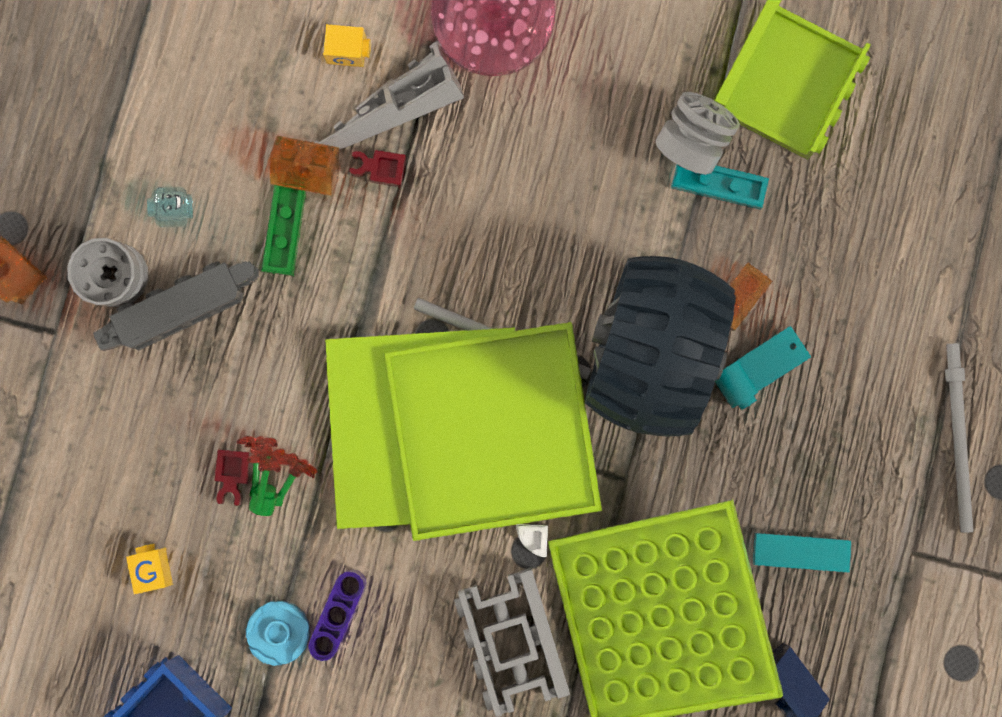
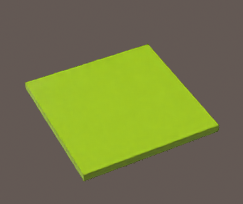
(363, 427)
(492, 431)

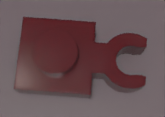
(385, 167)
(231, 470)

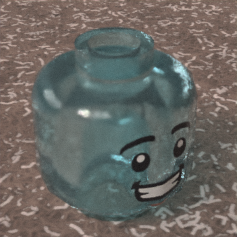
(170, 206)

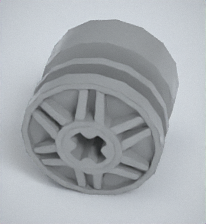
(697, 133)
(91, 271)

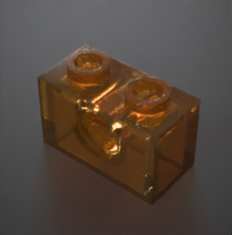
(304, 165)
(22, 275)

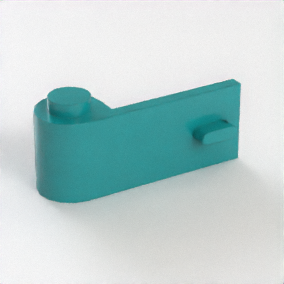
(761, 367)

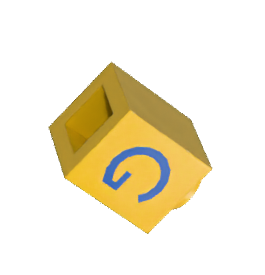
(346, 45)
(149, 569)

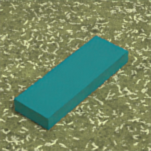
(723, 185)
(802, 552)

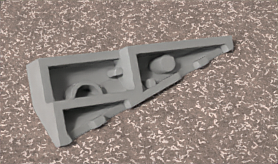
(413, 94)

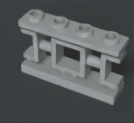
(535, 635)

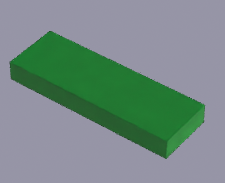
(283, 231)

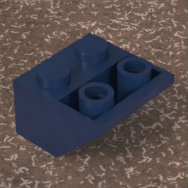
(800, 690)

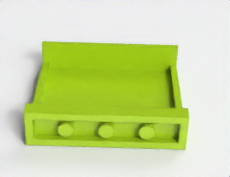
(791, 80)

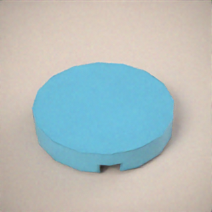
(278, 633)

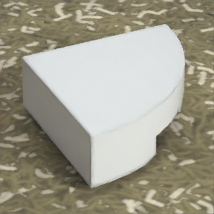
(533, 538)

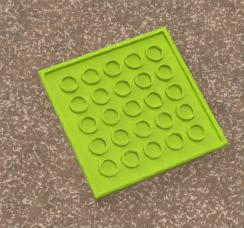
(665, 615)

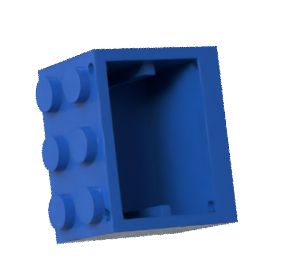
(171, 691)

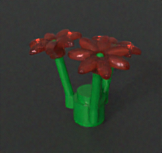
(264, 460)

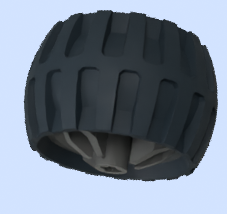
(660, 346)

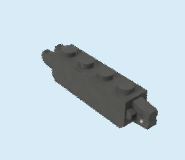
(178, 307)

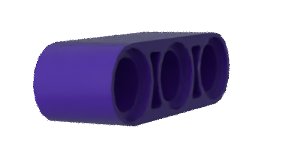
(330, 628)

